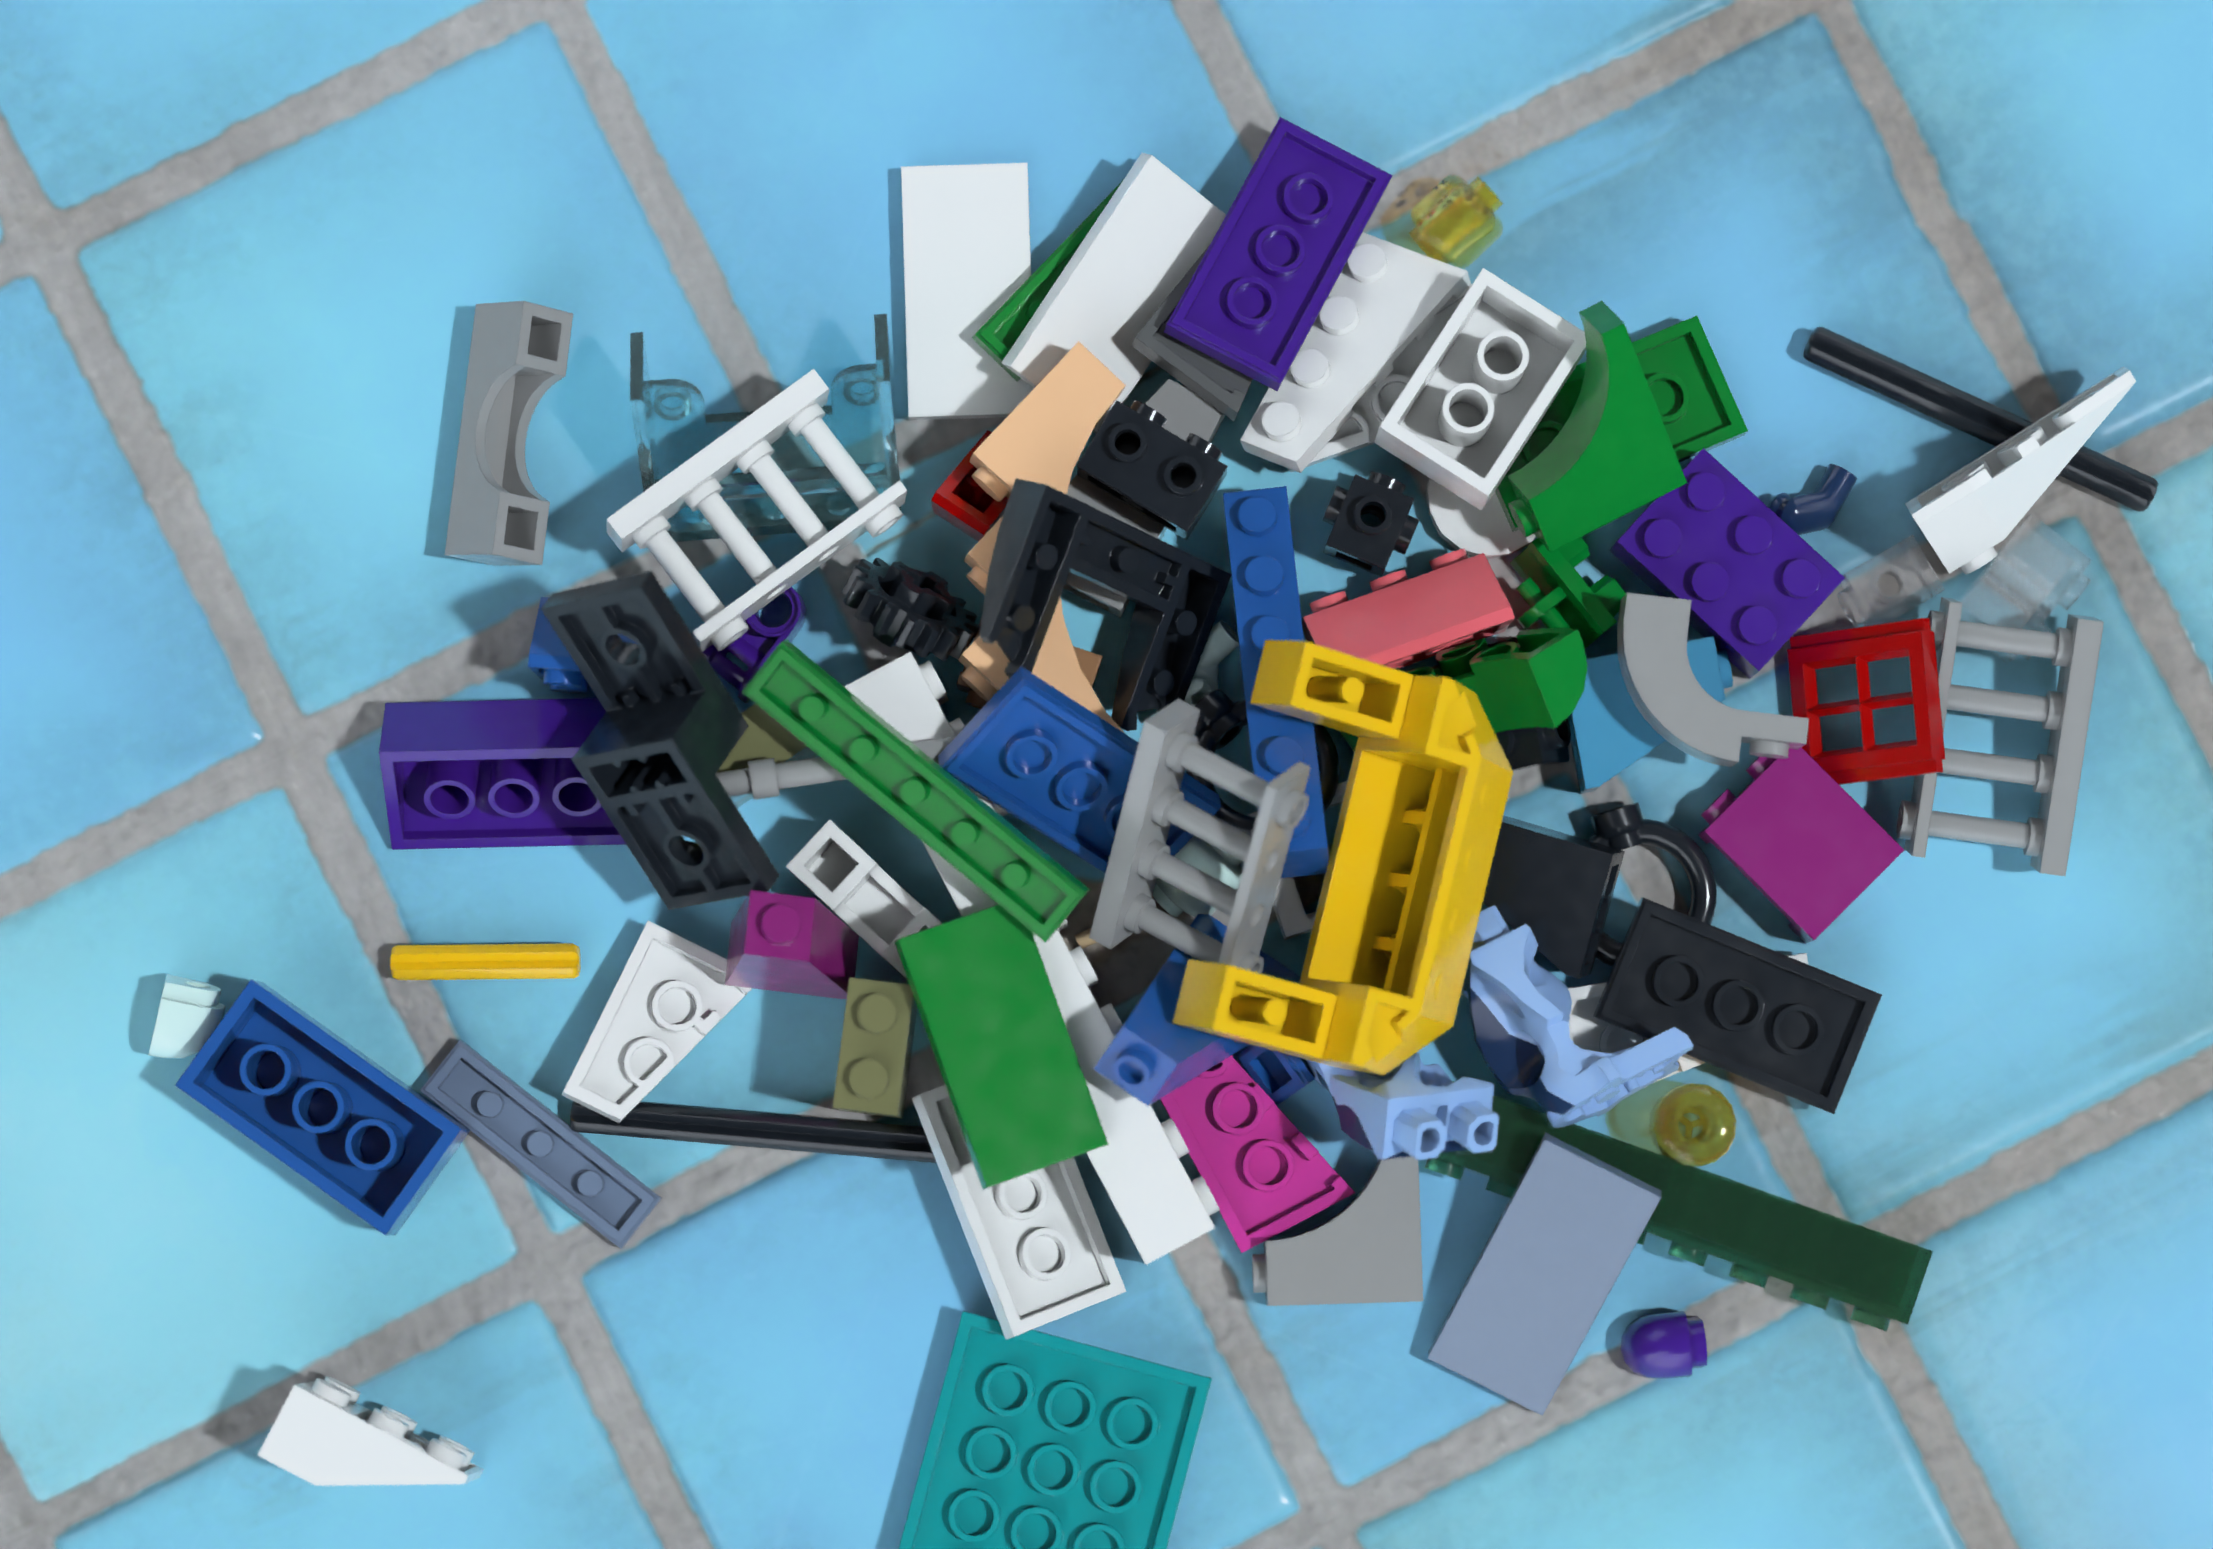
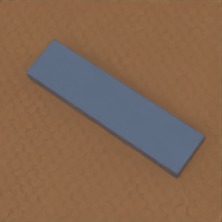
(541, 1144)

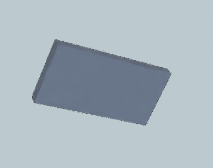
(1544, 1274)

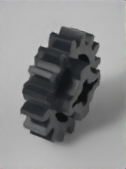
(910, 609)

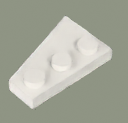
(651, 1021)

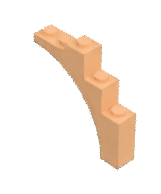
(1040, 445)

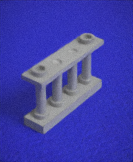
(2052, 775)
(1141, 856)

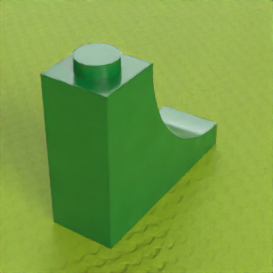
(1607, 453)

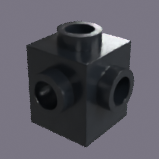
(1366, 545)

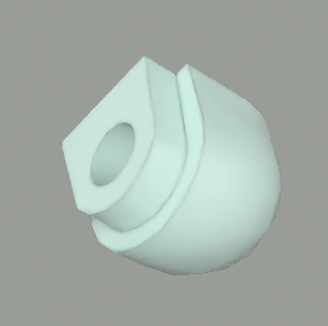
(185, 1017)

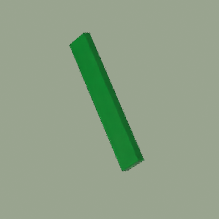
(915, 790)

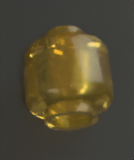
(1457, 220)
(1714, 1117)

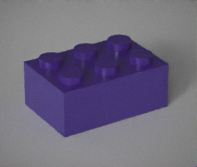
(1733, 559)

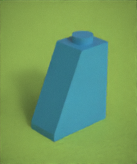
(1609, 728)

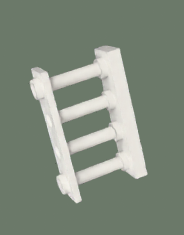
(750, 449)

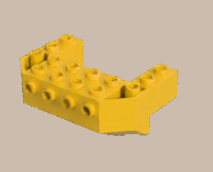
(1399, 873)

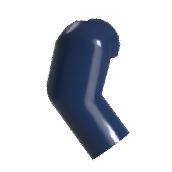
(1819, 509)

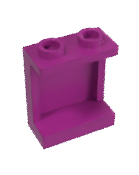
(1799, 840)

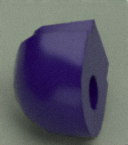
(1664, 1345)

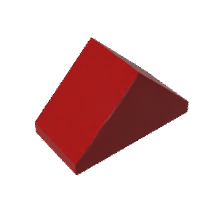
(965, 502)

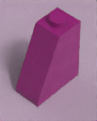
(790, 947)

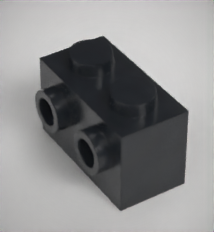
(1153, 468)

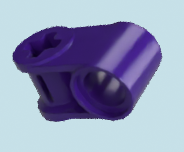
(756, 645)

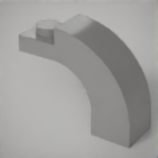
(1668, 696)

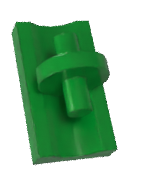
(1560, 594)

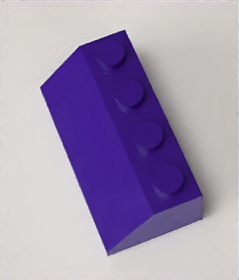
(490, 774)

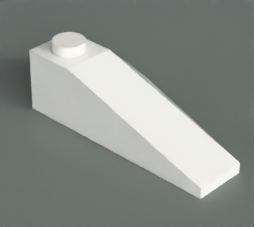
(1994, 492)

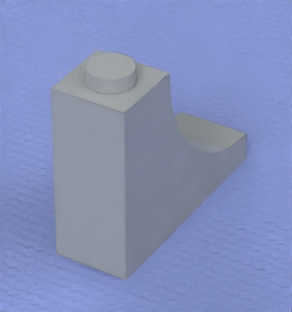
(1358, 1255)

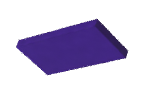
(1278, 254)

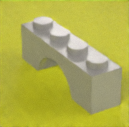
(512, 363)

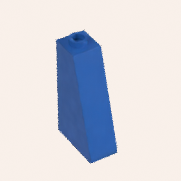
(1154, 1054)

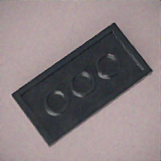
(1738, 1004)

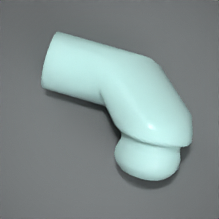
(1219, 645)

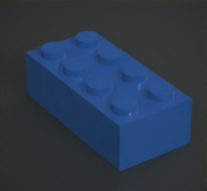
(322, 1107)

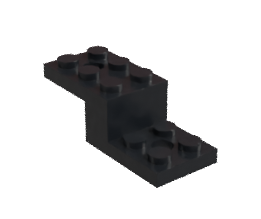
(660, 741)

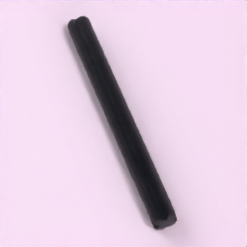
(1968, 413)
(761, 1131)

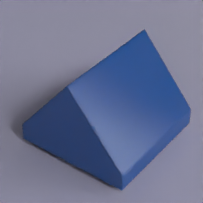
(1276, 1072)

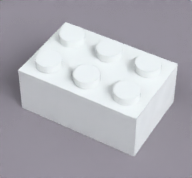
(1482, 389)

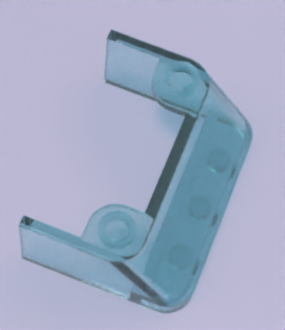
(674, 427)

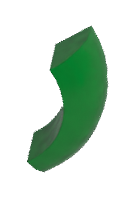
(1520, 682)

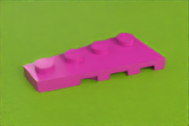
(1251, 1155)

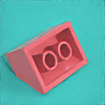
(1414, 616)

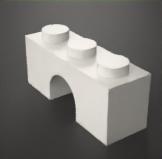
(860, 892)

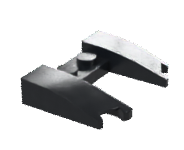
(1055, 534)

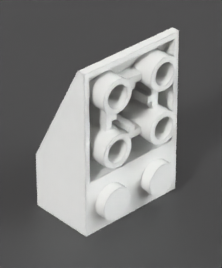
(339, 1442)

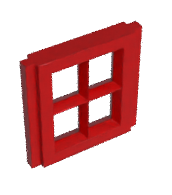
(1860, 647)

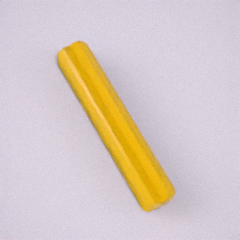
(485, 961)

